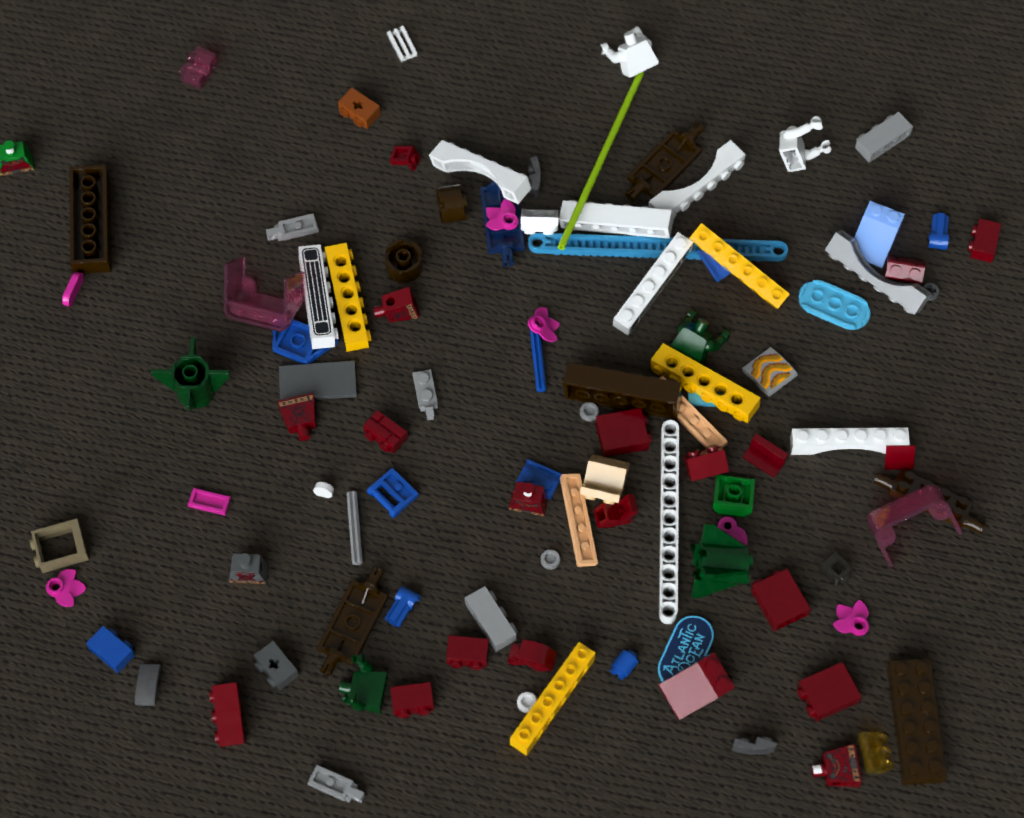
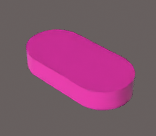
(72, 288)

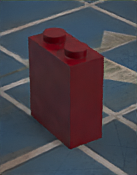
(623, 432)
(780, 599)
(828, 692)

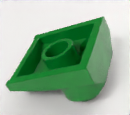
(733, 495)

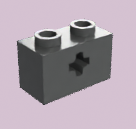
(272, 655)

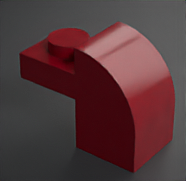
(617, 514)
(532, 654)

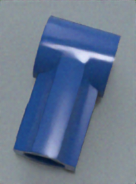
(938, 234)
(403, 604)

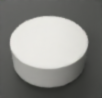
(323, 489)
(526, 701)

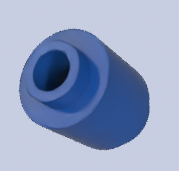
(624, 664)

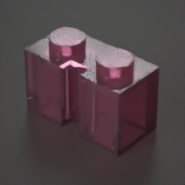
(199, 67)

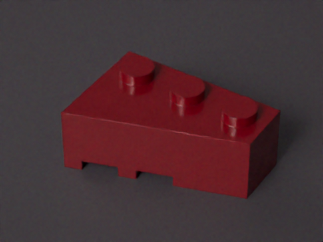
(227, 714)

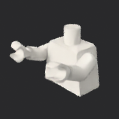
(633, 55)
(793, 148)

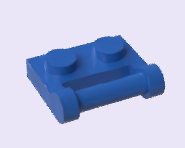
(397, 488)

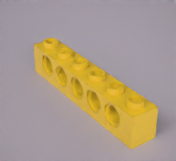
(338, 255)
(739, 266)
(700, 374)
(552, 698)

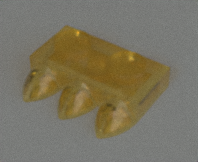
(874, 753)

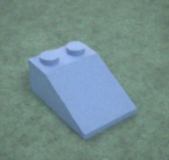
(878, 232)

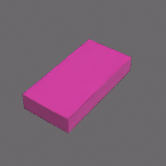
(209, 501)

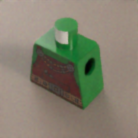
(15, 158)

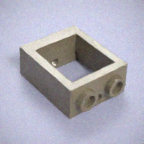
(54, 531)

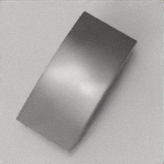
(534, 176)
(147, 685)
(762, 746)

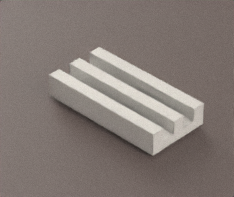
(396, 32)

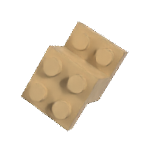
(604, 479)

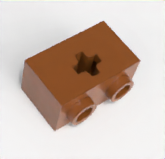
(359, 108)

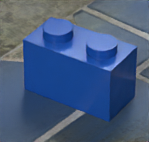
(111, 649)

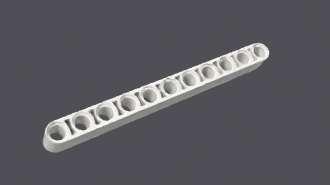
(669, 529)

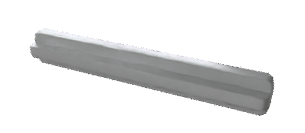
(354, 528)

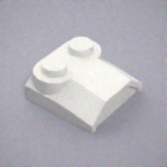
(539, 221)

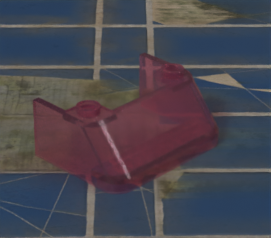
(258, 309)
(923, 499)

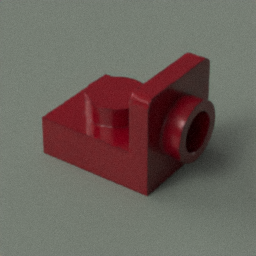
(405, 156)

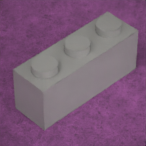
(883, 136)
(491, 618)

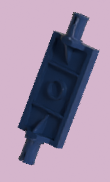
(503, 240)

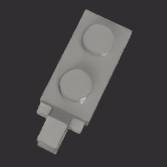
(293, 228)
(425, 392)
(335, 785)

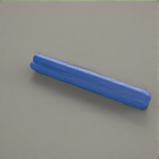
(538, 362)

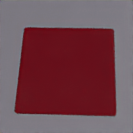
(899, 457)

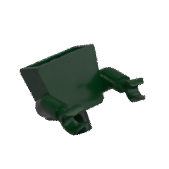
(695, 340)
(366, 688)

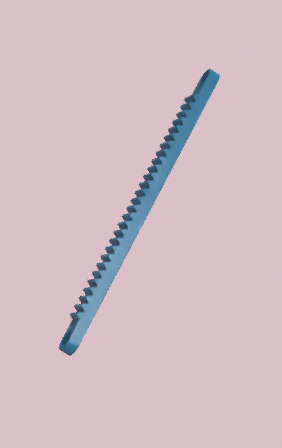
(646, 246)

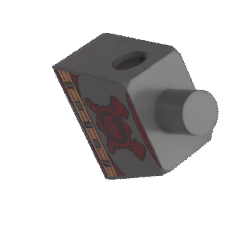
(248, 568)

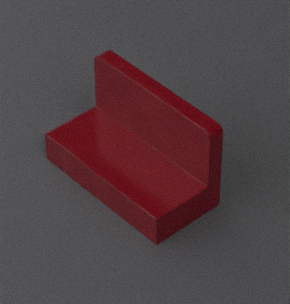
(765, 455)

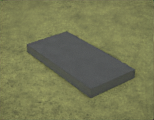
(324, 380)

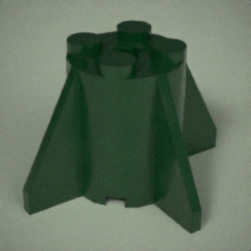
(192, 379)
(719, 562)

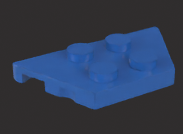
(296, 343)

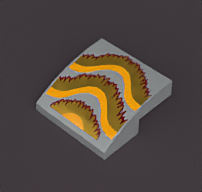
(770, 371)

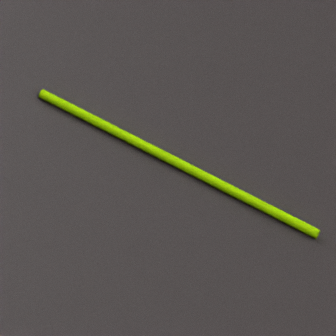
(598, 165)

